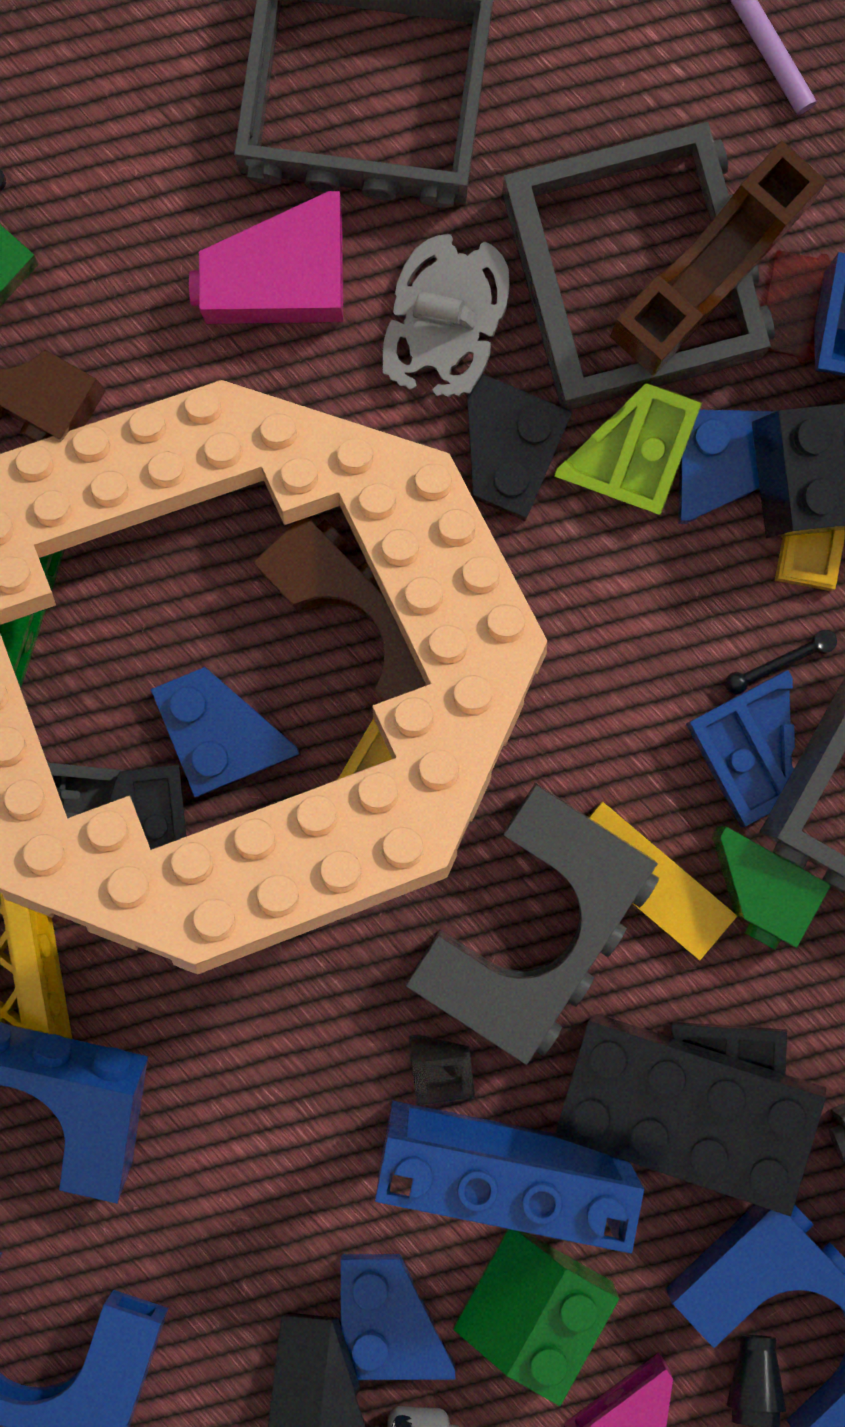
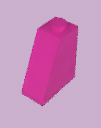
(276, 269)

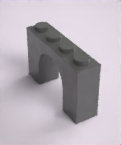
(521, 1006)

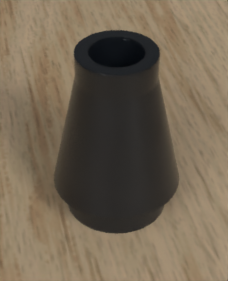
(756, 1383)

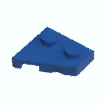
(718, 462)
(217, 732)
(750, 746)
(388, 1322)

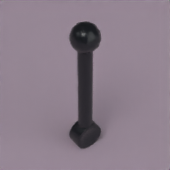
(822, 642)

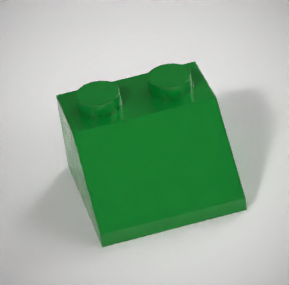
(536, 1314)

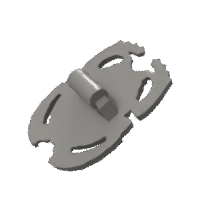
(446, 313)

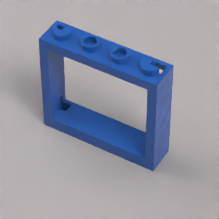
(508, 1177)

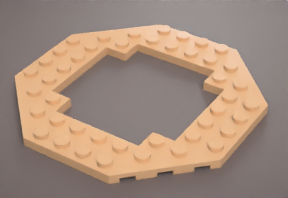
(332, 845)

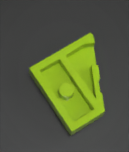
(636, 449)

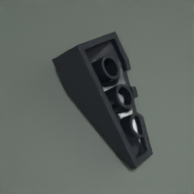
(313, 1375)

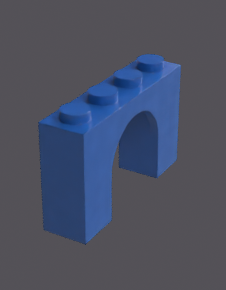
(93, 1096)
(748, 1265)
(107, 1384)

